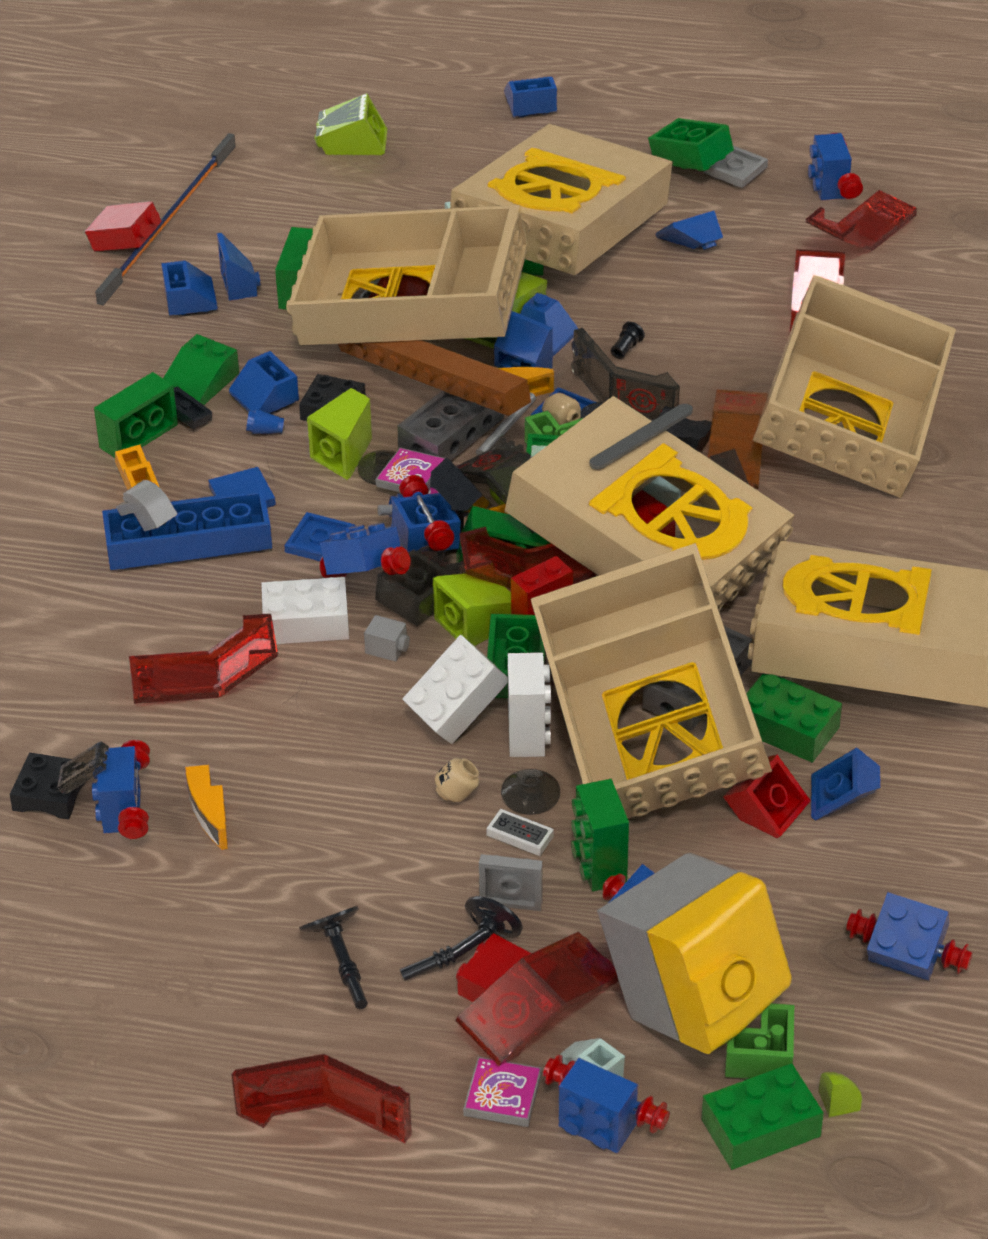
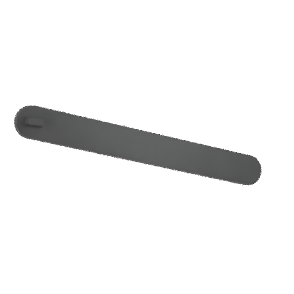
(640, 436)

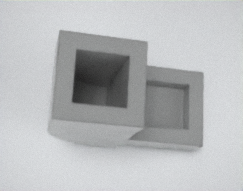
(148, 504)

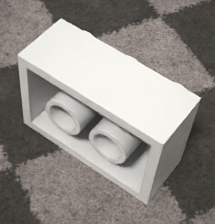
(307, 609)
(456, 689)
(527, 704)

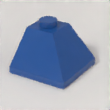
(693, 232)
(236, 271)
(551, 313)
(843, 783)

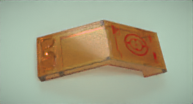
(734, 426)

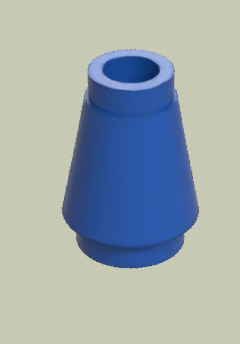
(264, 423)

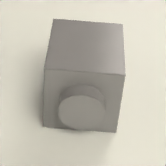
(386, 638)

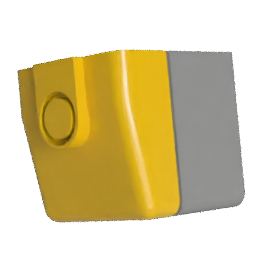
(696, 951)

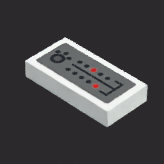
(520, 832)

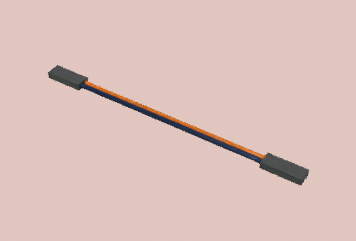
(115, 278)

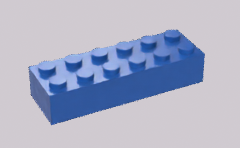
(199, 530)

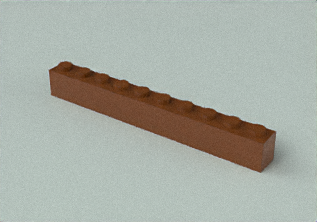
(447, 372)

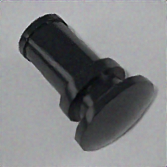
(629, 336)

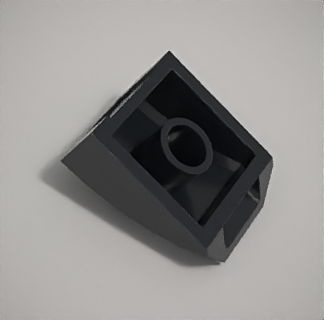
(457, 488)

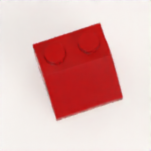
(769, 801)

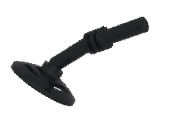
(488, 922)
(347, 969)

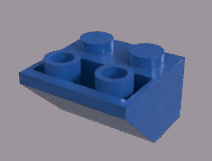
(531, 96)
(187, 288)
(525, 344)
(265, 384)

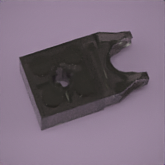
(412, 592)

